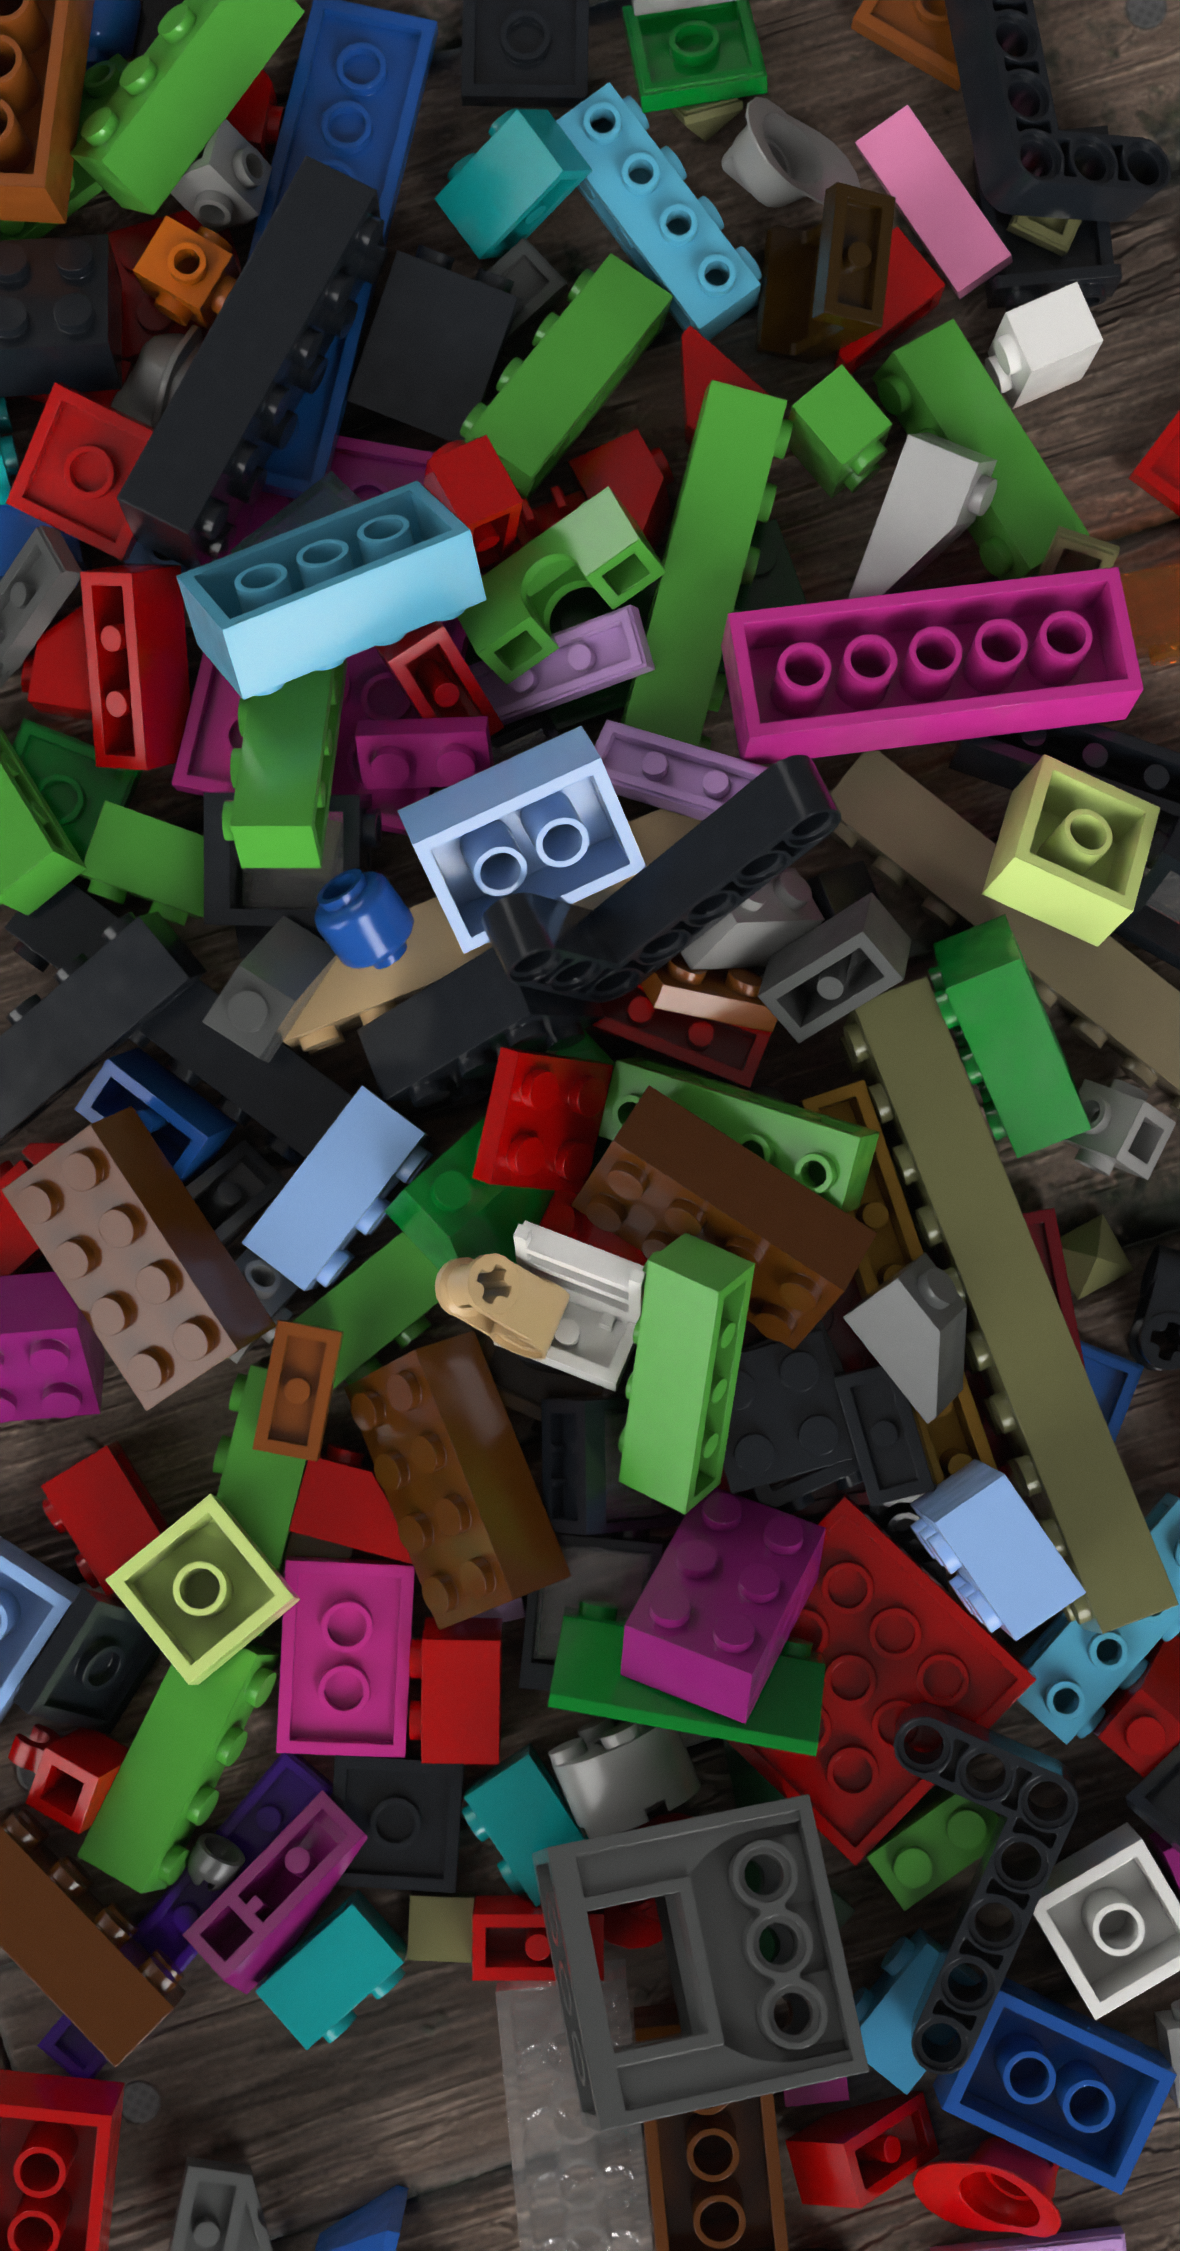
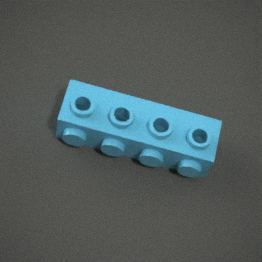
(657, 217)
(1082, 1667)

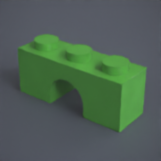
(589, 547)

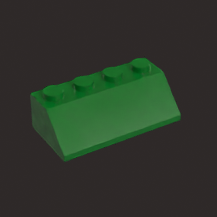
(463, 1217)
(590, 1682)

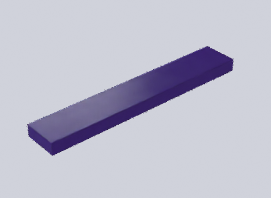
(252, 1827)

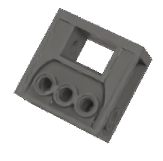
(714, 1961)

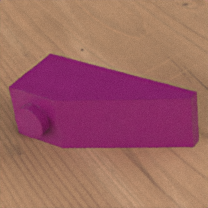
(276, 1895)

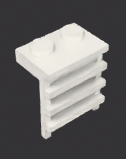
(602, 1308)

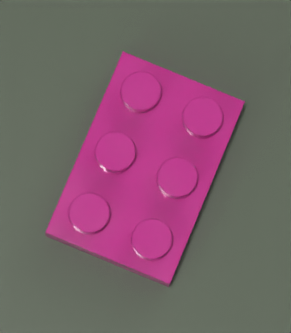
(346, 1657)

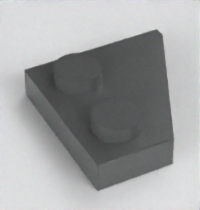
(219, 2209)

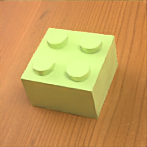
(1071, 851)
(202, 1590)

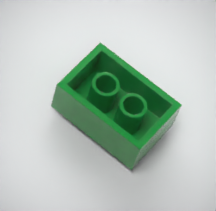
(1006, 1038)

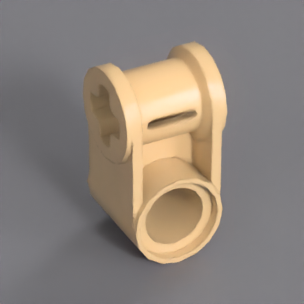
(503, 1302)

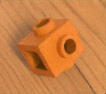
(187, 272)

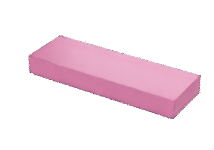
(934, 202)

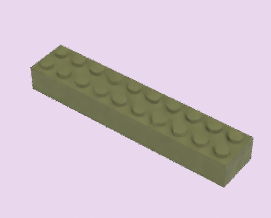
(1012, 1317)

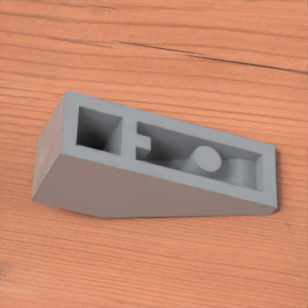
(926, 508)

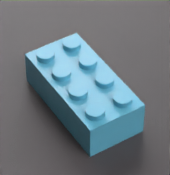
(332, 589)

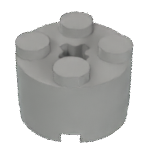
(622, 1774)

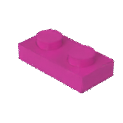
(422, 751)

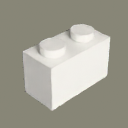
(1043, 346)

